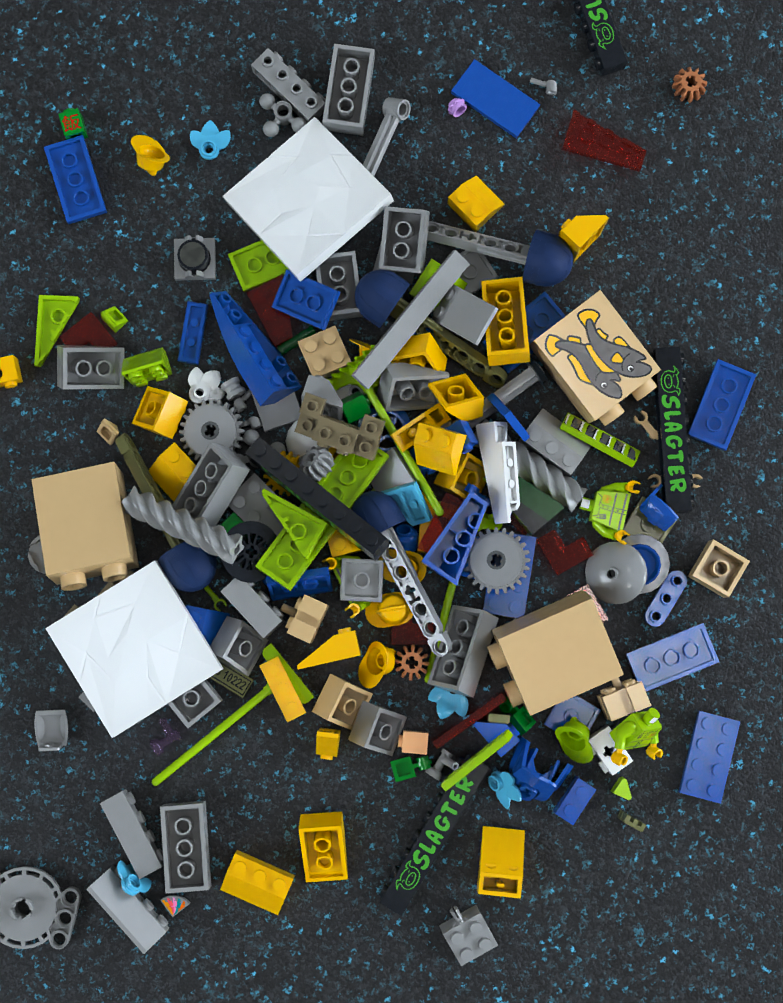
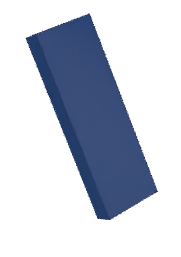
(193, 333)

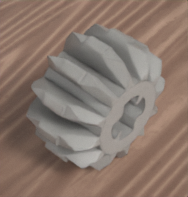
(316, 463)

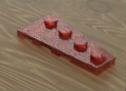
(596, 142)

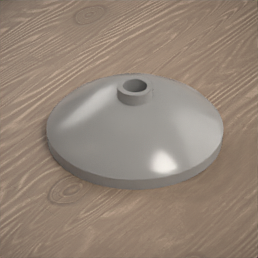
(628, 568)

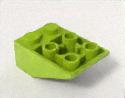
(146, 367)

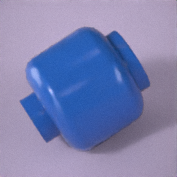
(408, 537)

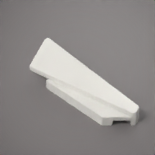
(500, 469)

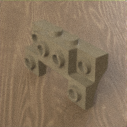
(336, 433)

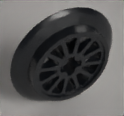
(267, 536)

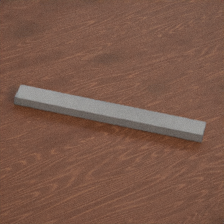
(410, 319)

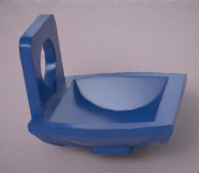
(658, 511)

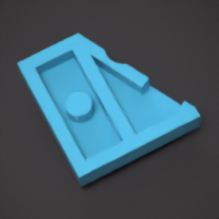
(411, 503)

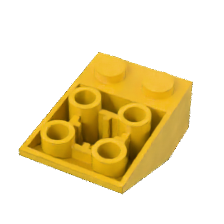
(501, 862)

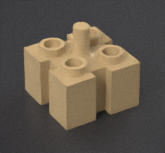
(305, 618)
(623, 698)

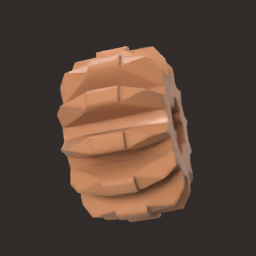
(682, 88)
(416, 657)

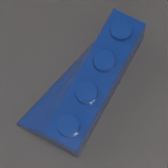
(454, 543)

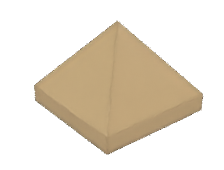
(108, 431)

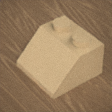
(340, 701)

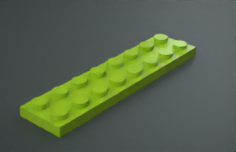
(346, 482)

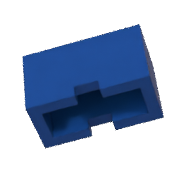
(574, 800)

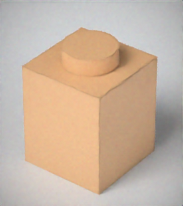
(413, 742)

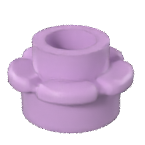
(457, 107)

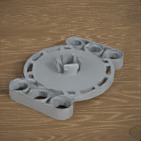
(44, 908)

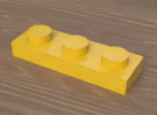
(282, 689)

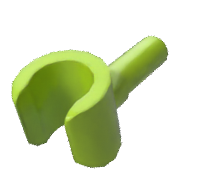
(215, 598)

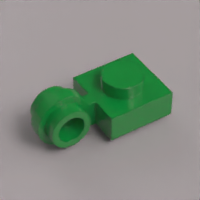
(520, 717)
(405, 769)

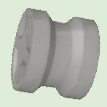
(233, 388)

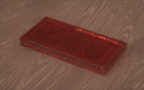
(468, 719)

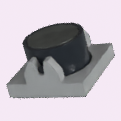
(194, 257)

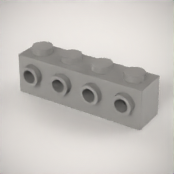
(288, 86)
(132, 833)

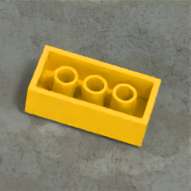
(507, 332)

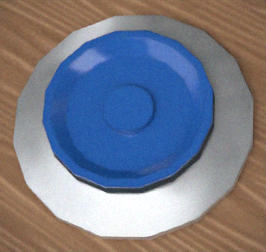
(655, 558)

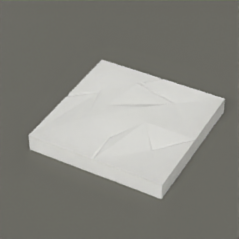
(308, 198)
(134, 648)

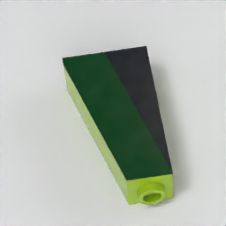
(535, 507)

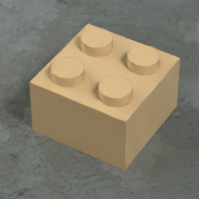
(324, 352)
(718, 568)

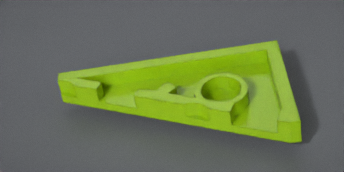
(51, 320)
(300, 525)

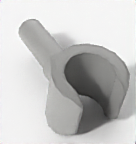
(551, 85)
(239, 403)
(254, 422)

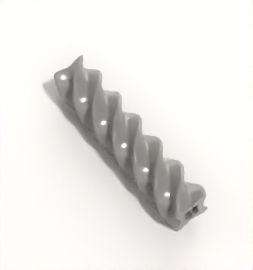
(545, 476)
(180, 525)

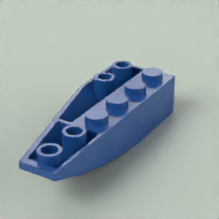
(253, 353)

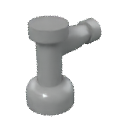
(444, 759)

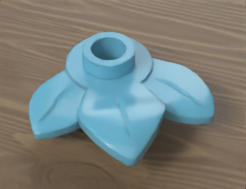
(210, 138)
(448, 702)
(504, 786)
(130, 882)

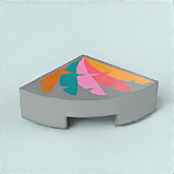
(174, 903)

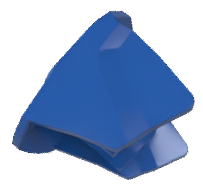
(528, 780)

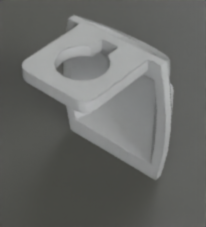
(51, 729)

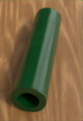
(292, 342)

